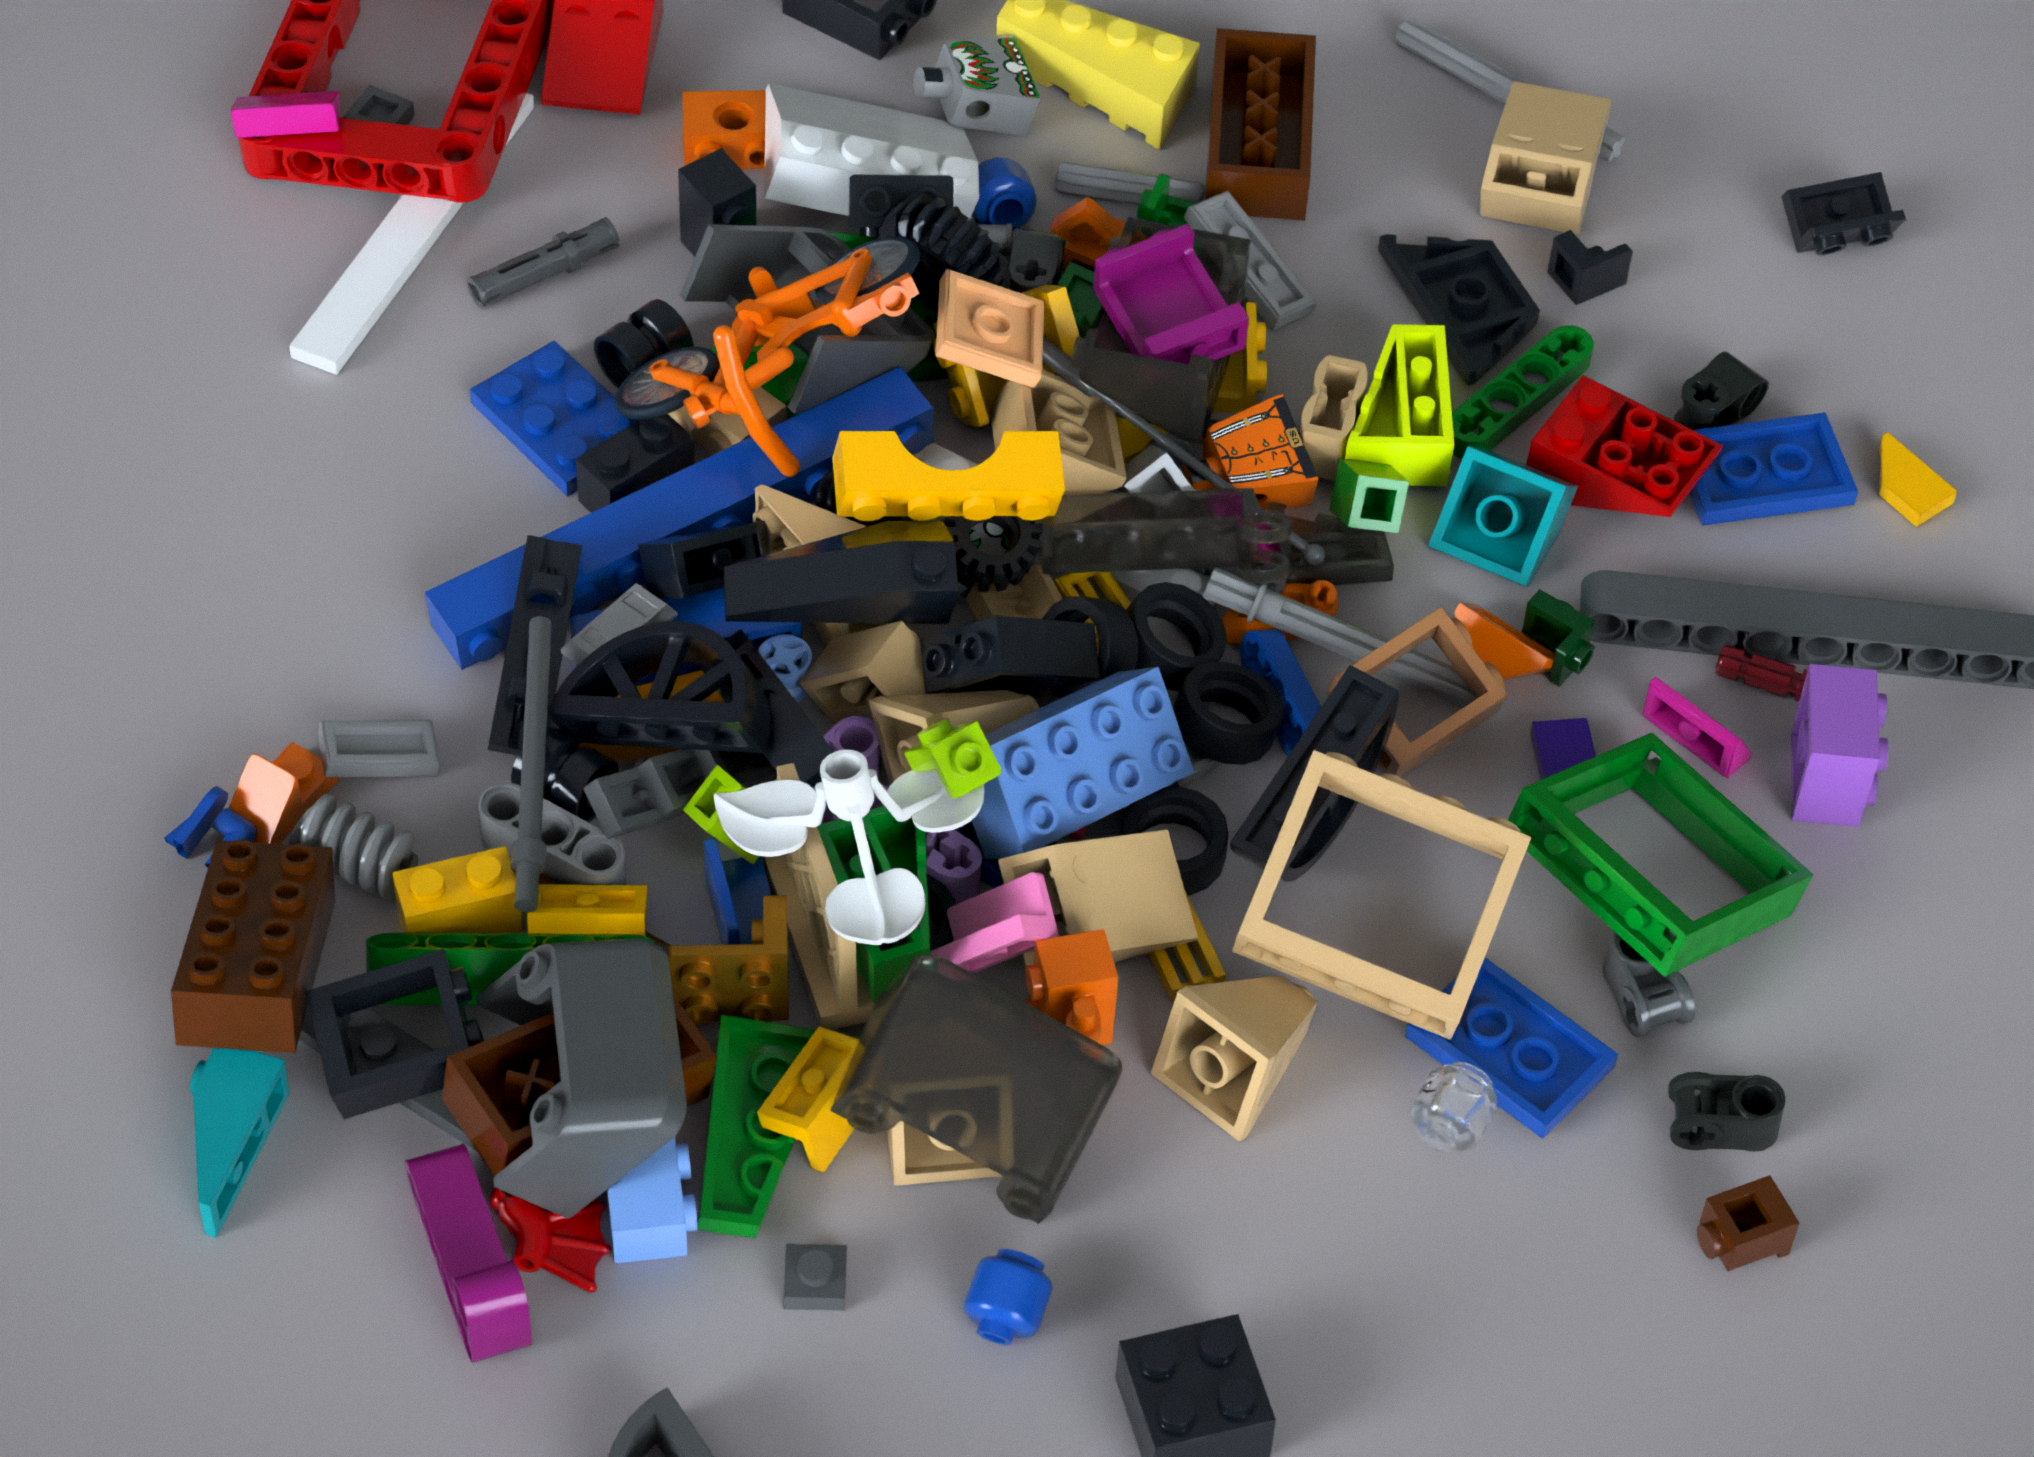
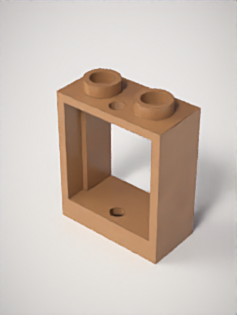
(1480, 677)

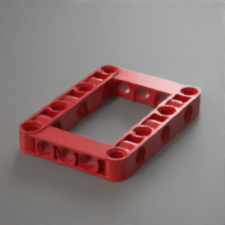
(397, 158)

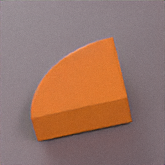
(1086, 222)

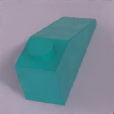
(234, 1111)

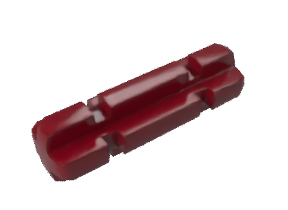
(1760, 672)

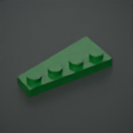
(739, 1155)

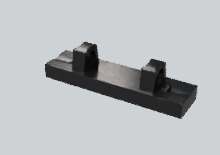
(549, 571)

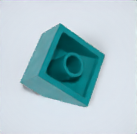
(1502, 515)

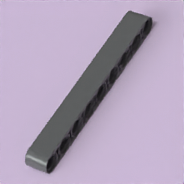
(1810, 627)

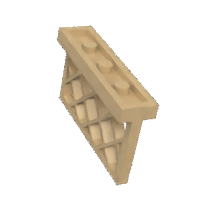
(822, 955)

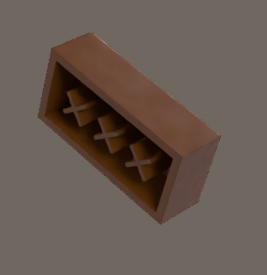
(1262, 121)
(254, 946)
(500, 1079)

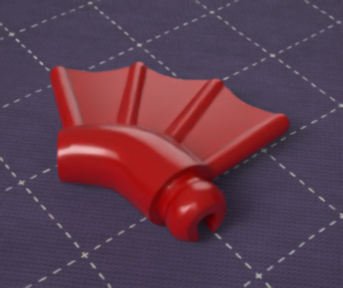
(553, 1242)

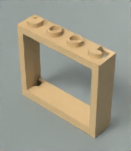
(1351, 975)

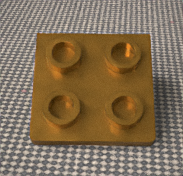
(737, 979)

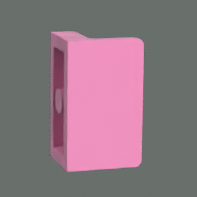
(999, 924)

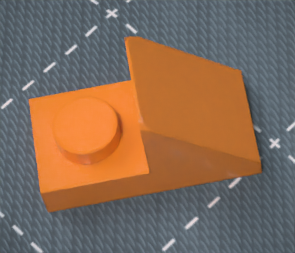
(280, 791)

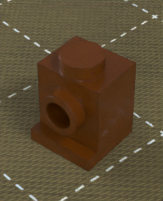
(1747, 1224)

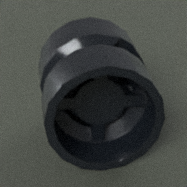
(645, 335)
(568, 772)

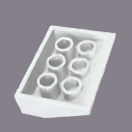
(825, 139)

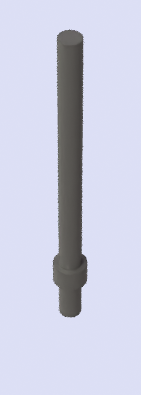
(529, 852)

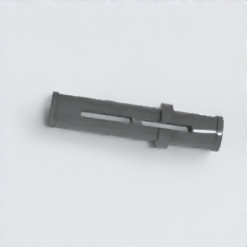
(560, 254)

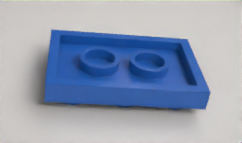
(550, 411)
(1773, 470)
(1526, 1047)

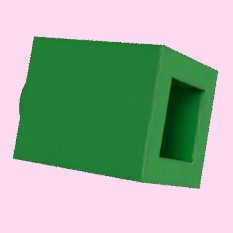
(1369, 495)

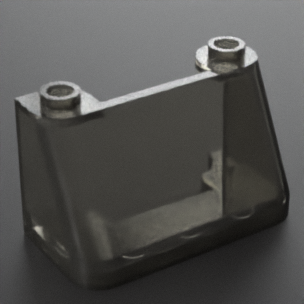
(1161, 391)
(980, 1079)

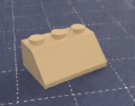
(1085, 426)

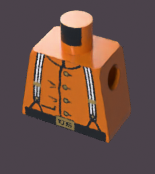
(1260, 452)

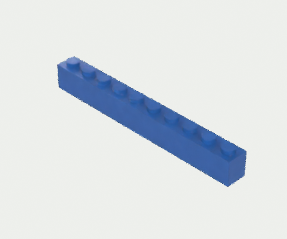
(477, 607)

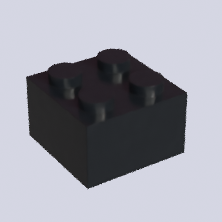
(1195, 1392)

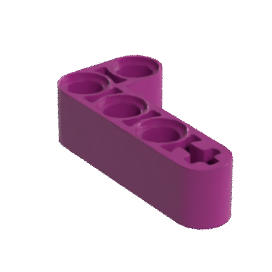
(477, 1277)

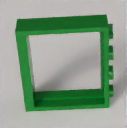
(1619, 891)

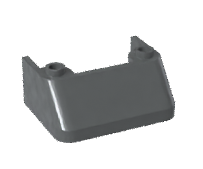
(790, 254)
(616, 1064)

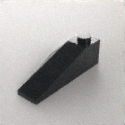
(853, 577)

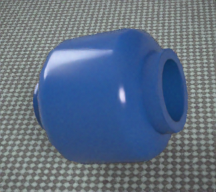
(1004, 193)
(1008, 1296)

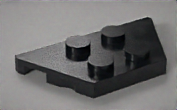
(1469, 292)

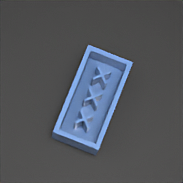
(1080, 762)

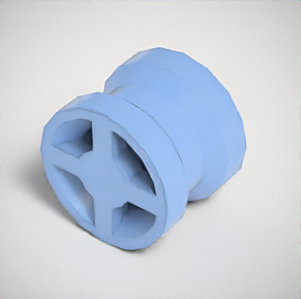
(791, 657)

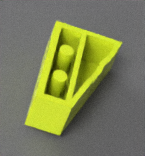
(1408, 408)

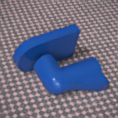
(208, 814)

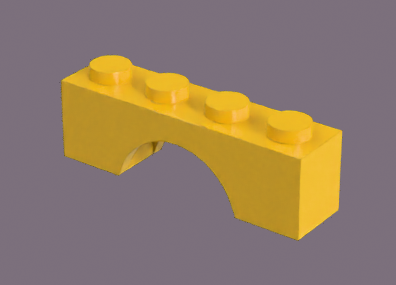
(882, 479)

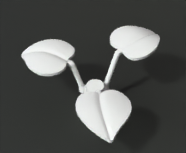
(775, 819)

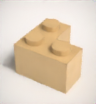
(863, 667)

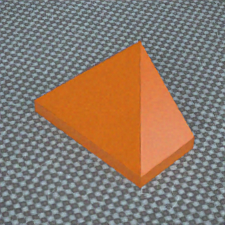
(1502, 644)

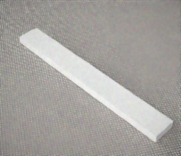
(377, 275)

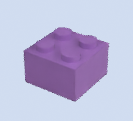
(1837, 745)

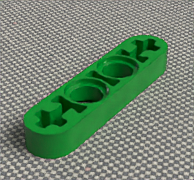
(1526, 396)

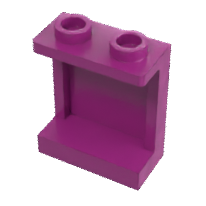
(1167, 300)

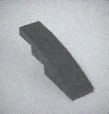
(665, 785)

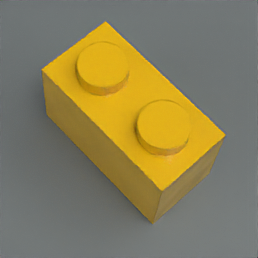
(459, 895)

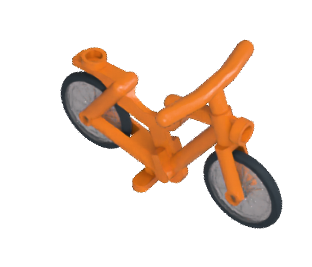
(849, 293)

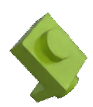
(958, 755)

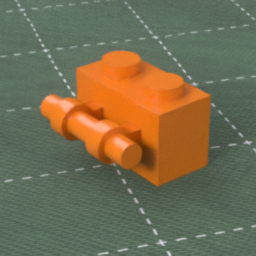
(1075, 983)

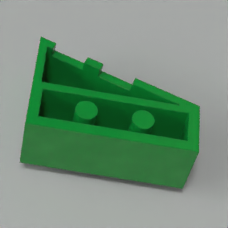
(891, 847)

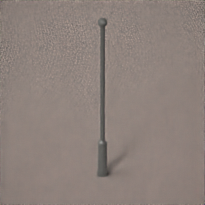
(1061, 363)

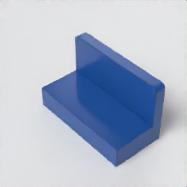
(735, 893)

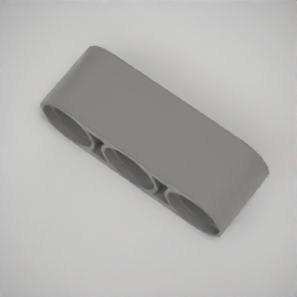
(572, 843)

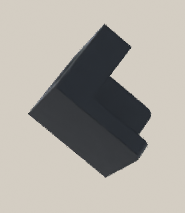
(1585, 271)

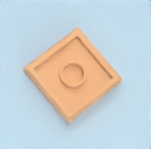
(990, 328)

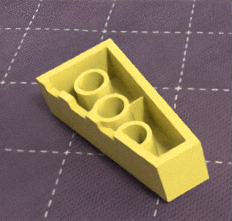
(1106, 62)

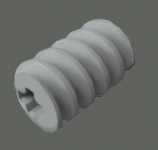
(358, 851)

